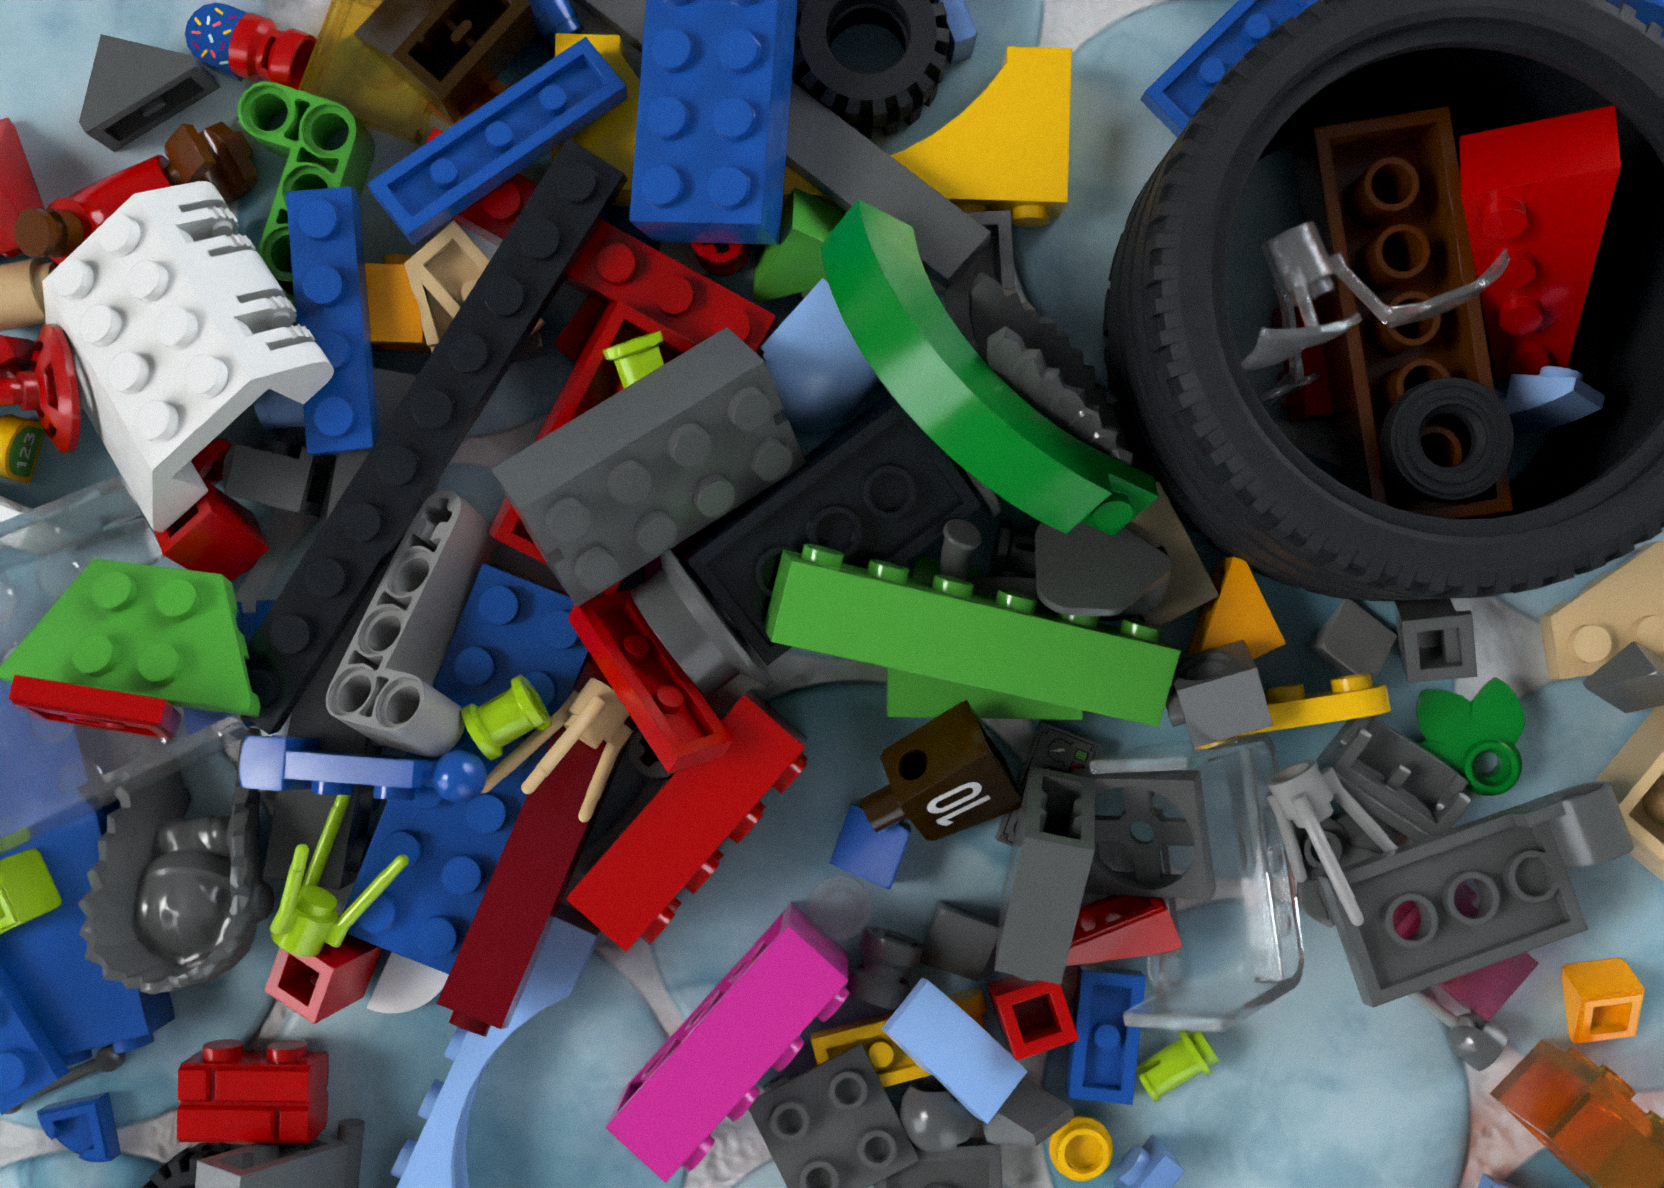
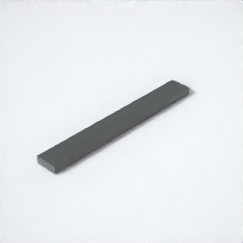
(848, 166)

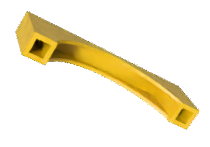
(992, 157)

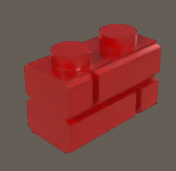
(253, 1094)

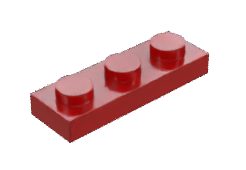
(650, 682)

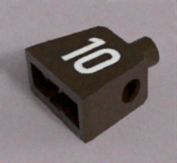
(943, 778)

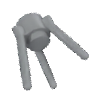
(1304, 796)

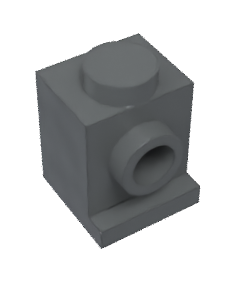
(278, 476)
(1435, 640)

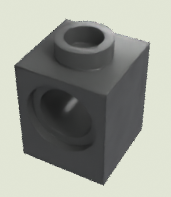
(1218, 694)

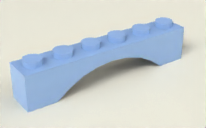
(440, 1152)

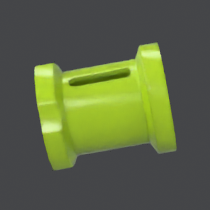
(636, 357)
(506, 717)

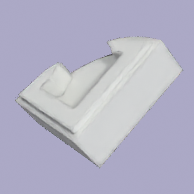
(405, 985)

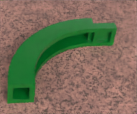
(956, 394)

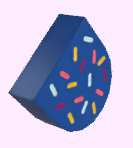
(210, 34)

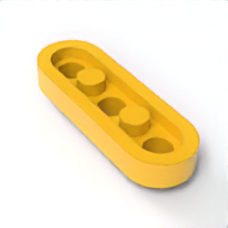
(1349, 699)

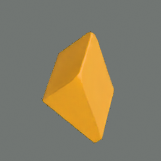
(1601, 1000)

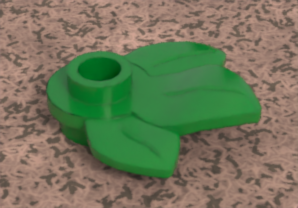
(1464, 730)

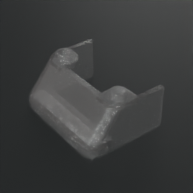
(1247, 938)

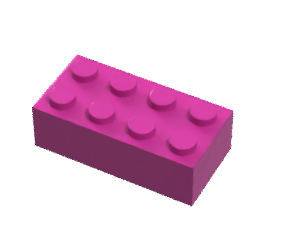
(730, 1043)

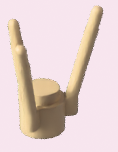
(587, 716)

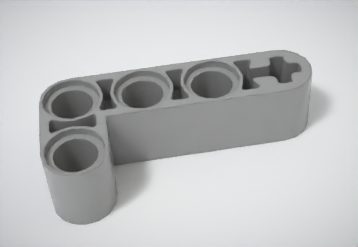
(407, 629)

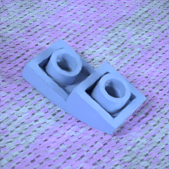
(1548, 399)
(954, 1050)

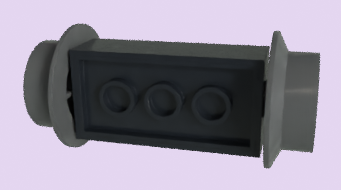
(864, 491)

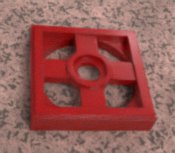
(95, 707)

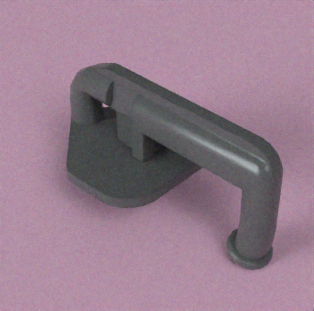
(1074, 571)

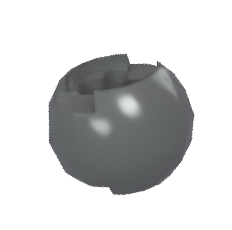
(935, 1117)

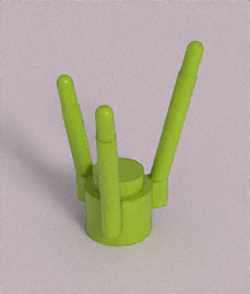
(307, 911)

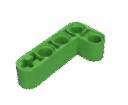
(308, 163)

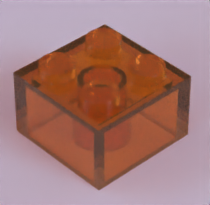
(1585, 1118)

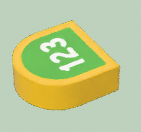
(19, 447)

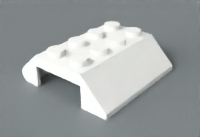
(175, 337)

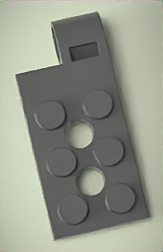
(1522, 882)

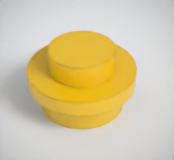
(1081, 1148)

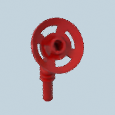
(49, 391)

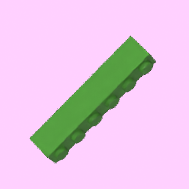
(969, 637)

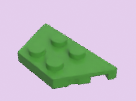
(144, 636)

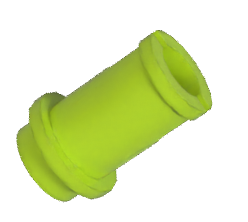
(1176, 1064)

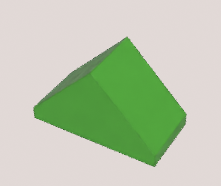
(797, 261)

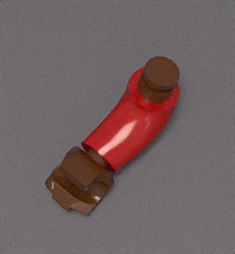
(210, 156)

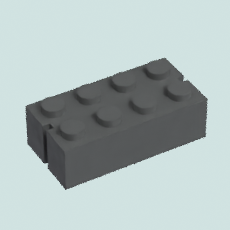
(652, 465)

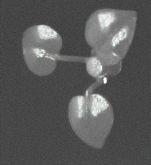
(1303, 274)

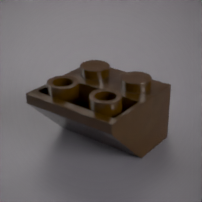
(448, 46)

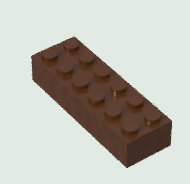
(1395, 211)

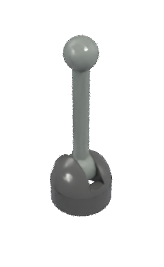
(1470, 1036)

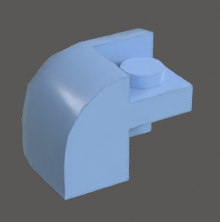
(817, 365)

